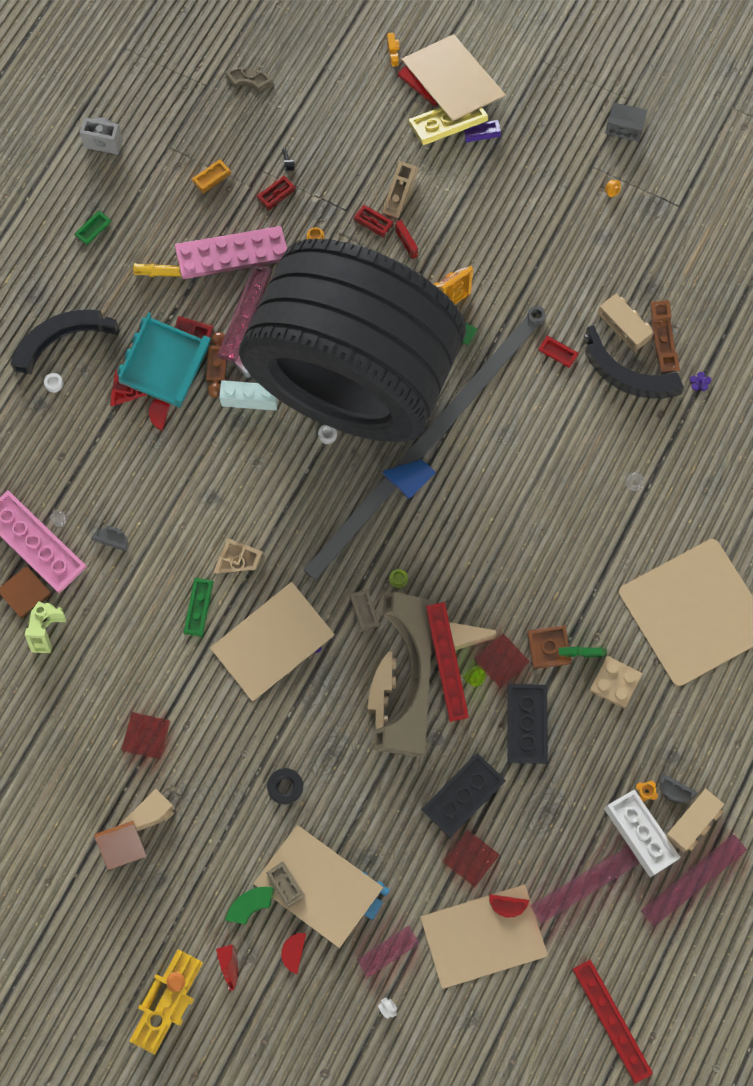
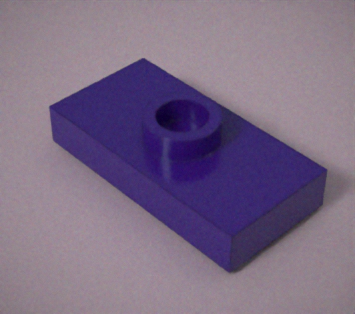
(483, 131)

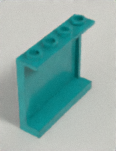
(162, 361)

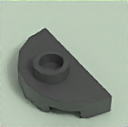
(111, 537)
(675, 791)

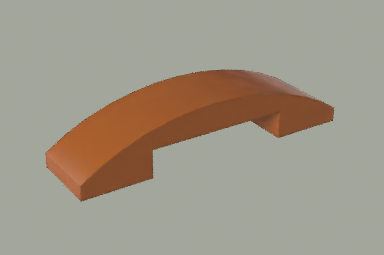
(663, 336)

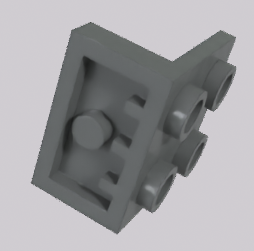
(626, 122)

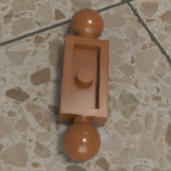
(215, 366)

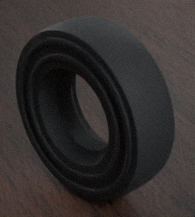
(285, 773)

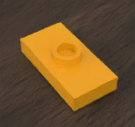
(211, 176)

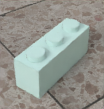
(246, 396)

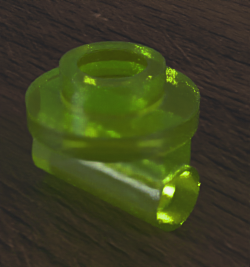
(475, 676)

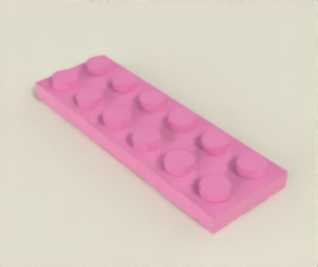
(230, 252)
(37, 544)

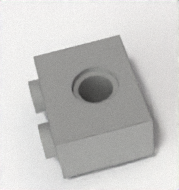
(101, 135)

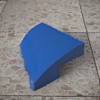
(409, 476)

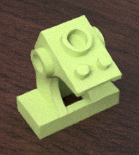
(36, 632)

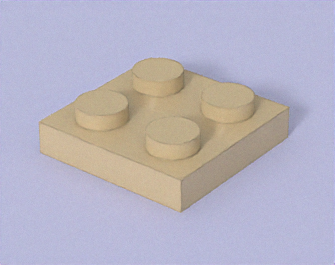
(616, 682)

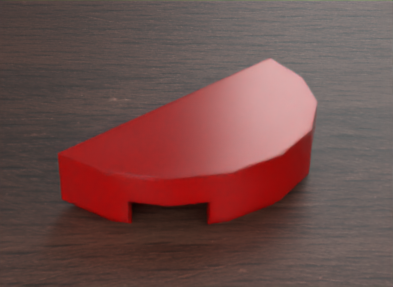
(158, 413)
(508, 906)
(292, 952)

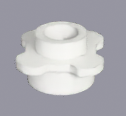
(388, 1008)

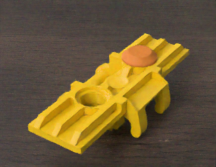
(172, 1004)

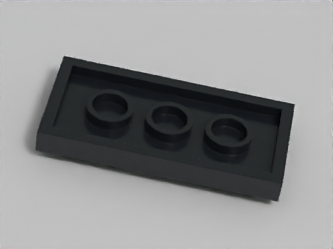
(527, 724)
(463, 795)

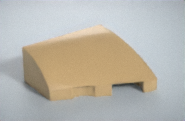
(237, 558)

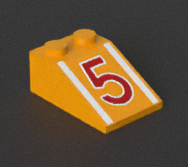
(457, 284)

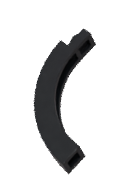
(55, 328)
(626, 380)

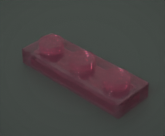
(388, 951)

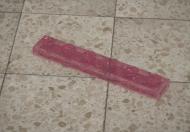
(244, 312)
(693, 880)
(584, 884)

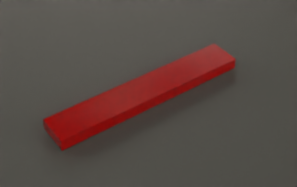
(447, 661)
(612, 1021)

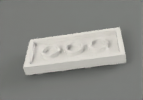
(642, 833)

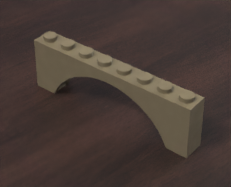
(408, 729)

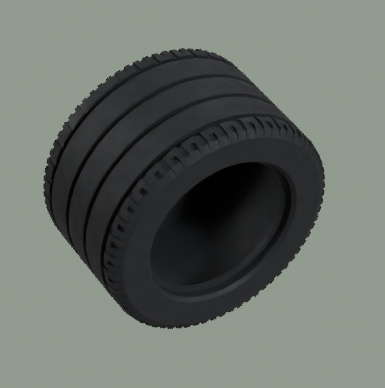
(353, 340)

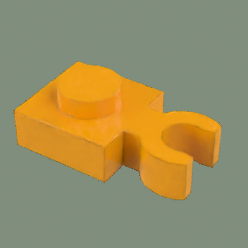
(393, 46)

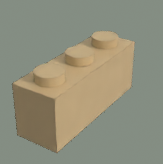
(625, 322)
(695, 821)

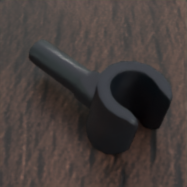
(289, 164)

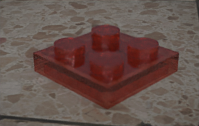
(501, 660)
(146, 735)
(471, 858)

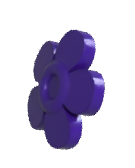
(700, 381)

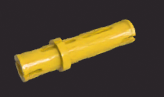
(156, 270)

